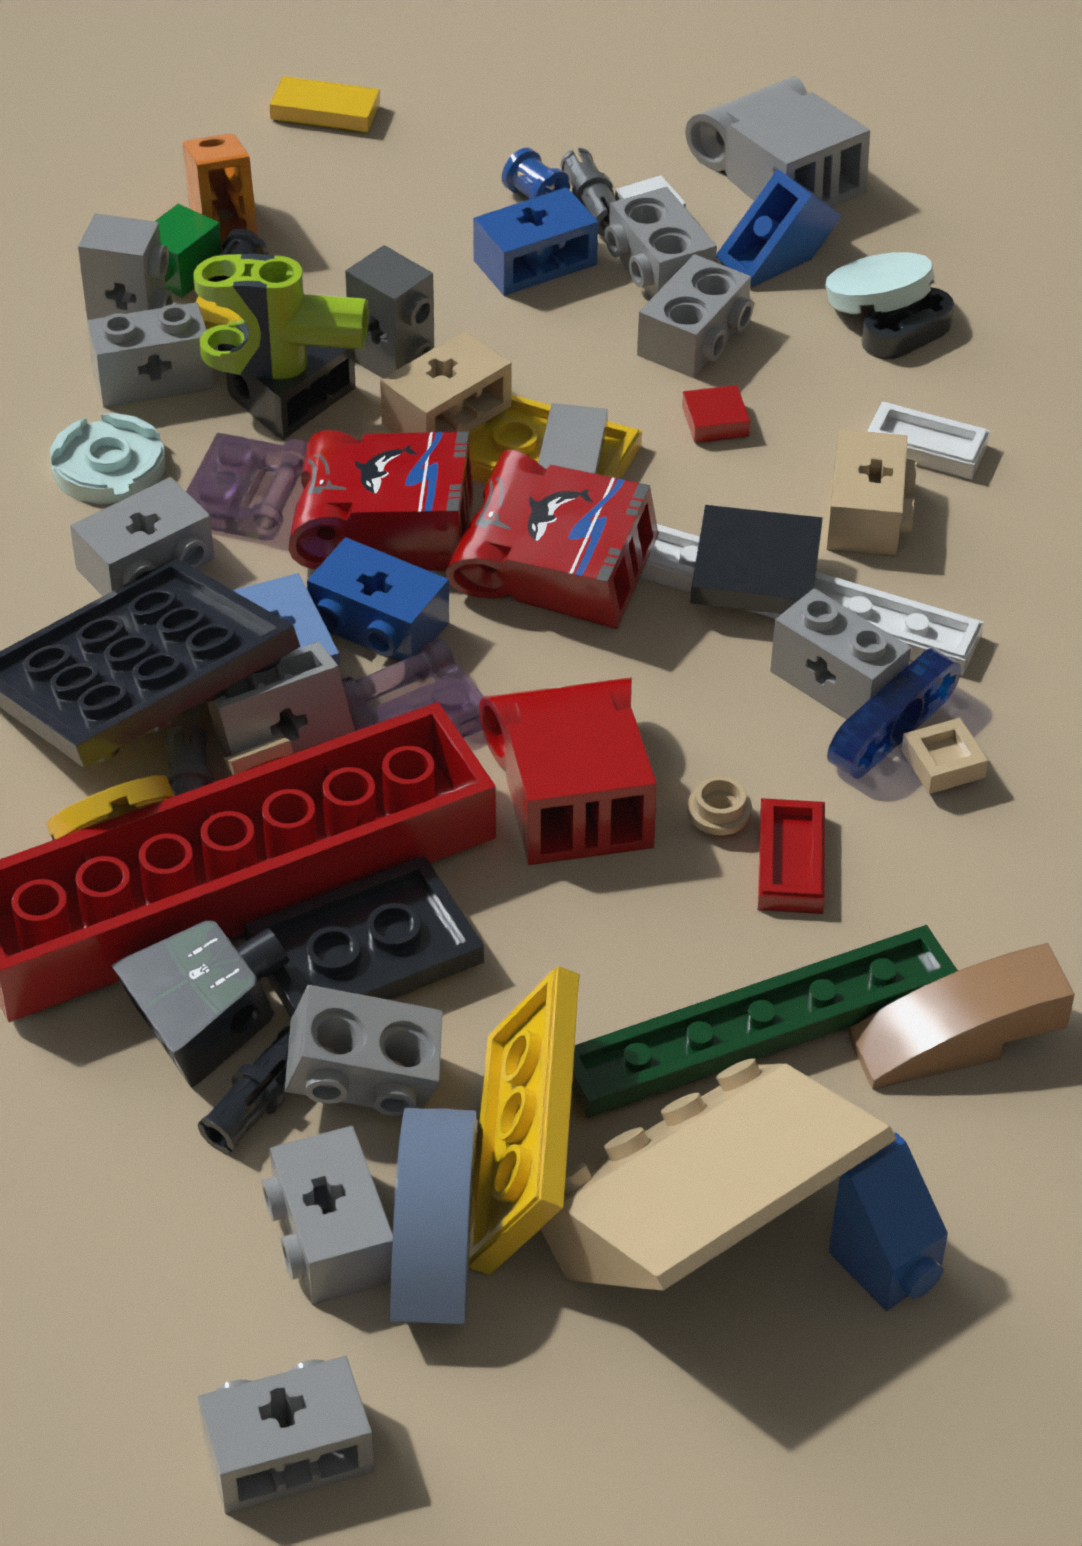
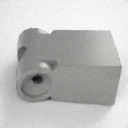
(785, 132)

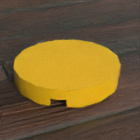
(109, 804)

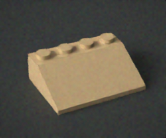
(706, 1176)

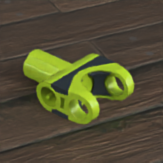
(275, 316)

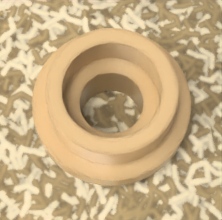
(719, 806)

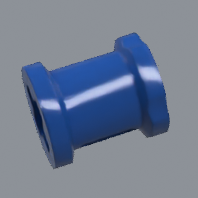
(536, 175)

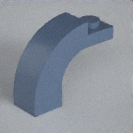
(433, 1216)

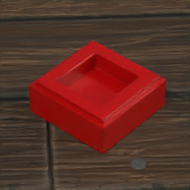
(716, 413)

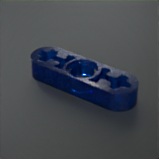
(892, 712)

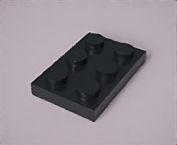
(372, 936)

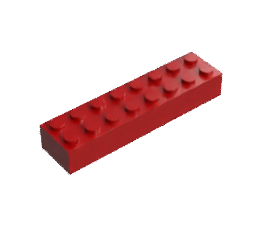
(236, 852)

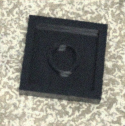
(755, 559)

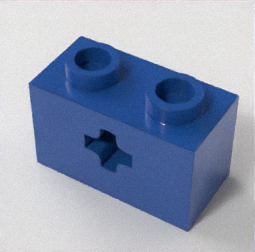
(535, 241)
(379, 600)

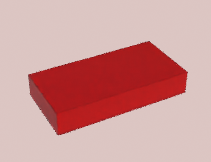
(791, 856)

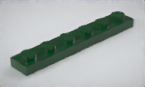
(753, 1021)

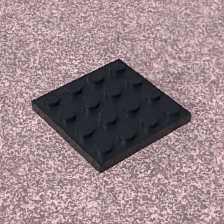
(137, 660)

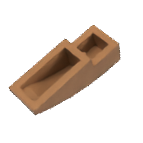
(964, 1017)

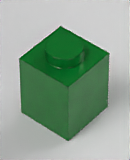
(189, 242)

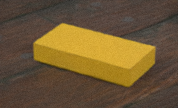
(324, 104)

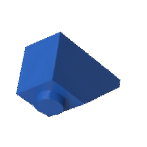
(778, 230)
(888, 1227)

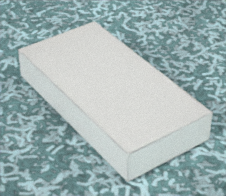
(934, 440)

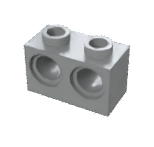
(655, 237)
(694, 316)
(365, 1037)

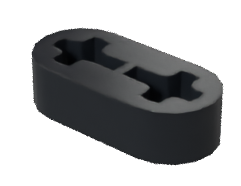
(907, 328)

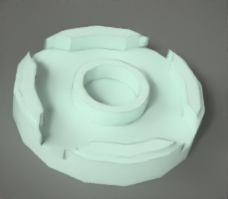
(882, 280)
(107, 458)

